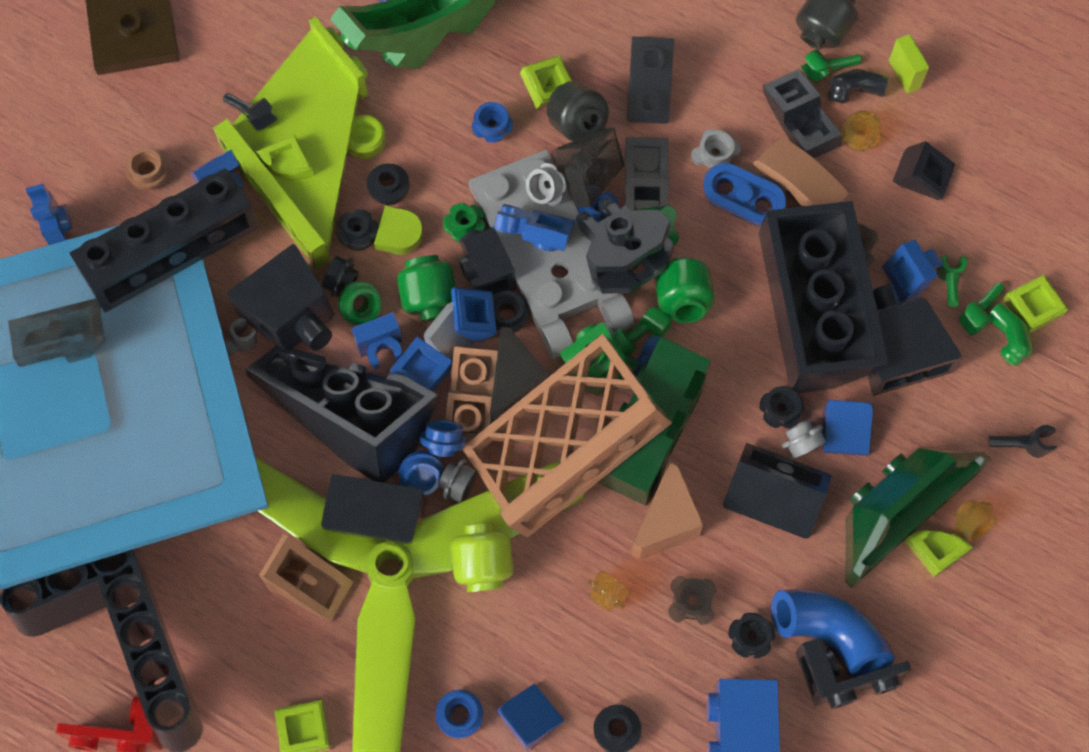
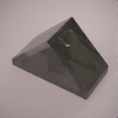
(515, 374)

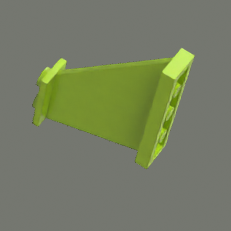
(317, 101)

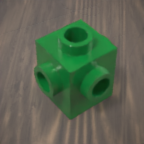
(600, 366)

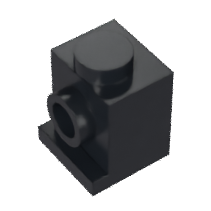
(486, 262)

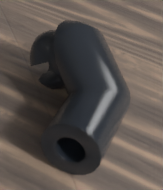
(856, 80)

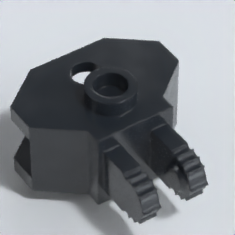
(623, 243)

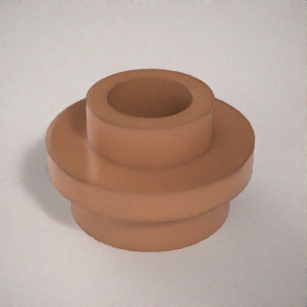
(143, 159)

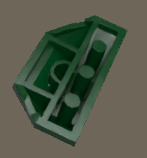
(902, 503)

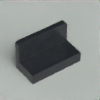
(777, 491)
(373, 509)

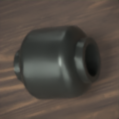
(826, 22)
(577, 110)

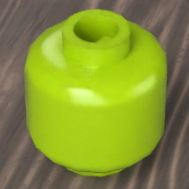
(482, 558)

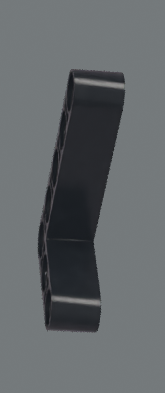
(101, 586)

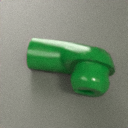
(1016, 332)

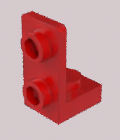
(89, 737)

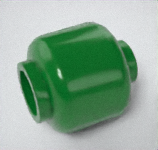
(425, 286)
(685, 290)

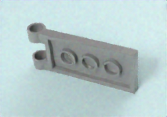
(547, 297)

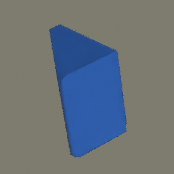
(473, 313)
(847, 427)
(530, 716)

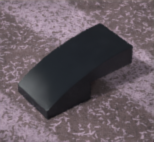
(800, 115)
(646, 172)

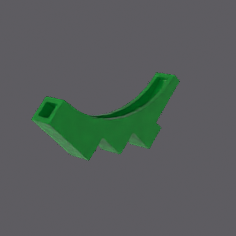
(407, 29)

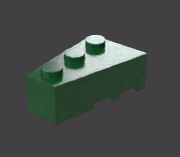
(675, 383)

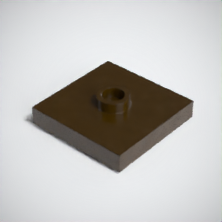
(131, 34)

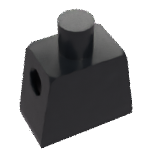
(285, 302)
(914, 342)

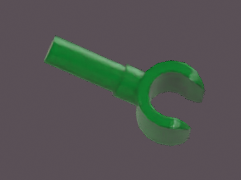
(819, 68)
(951, 277)
(975, 317)
(653, 321)

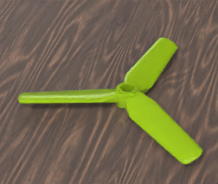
(387, 614)

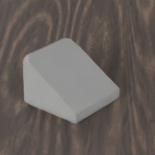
(442, 333)

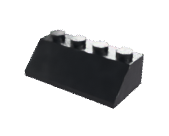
(822, 296)

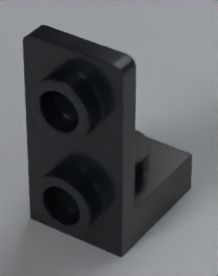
(650, 79)
(821, 668)

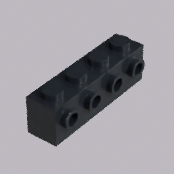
(165, 239)

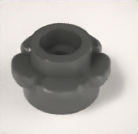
(457, 480)

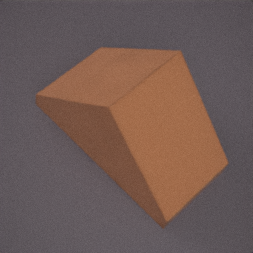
(670, 518)
(305, 579)

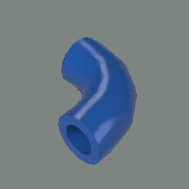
(836, 624)

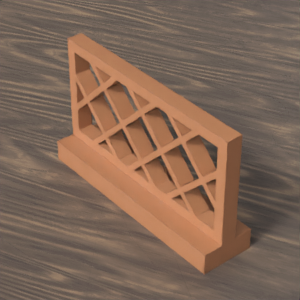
(577, 469)

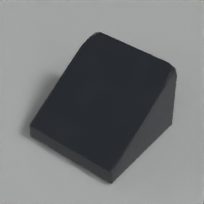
(924, 170)

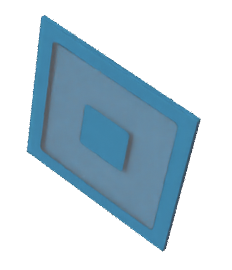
(122, 442)

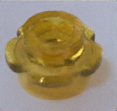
(865, 122)
(974, 519)
(608, 592)

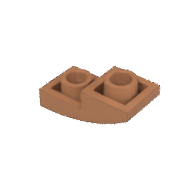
(800, 174)
(471, 388)

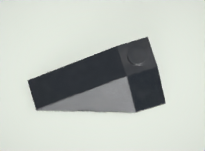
(356, 414)

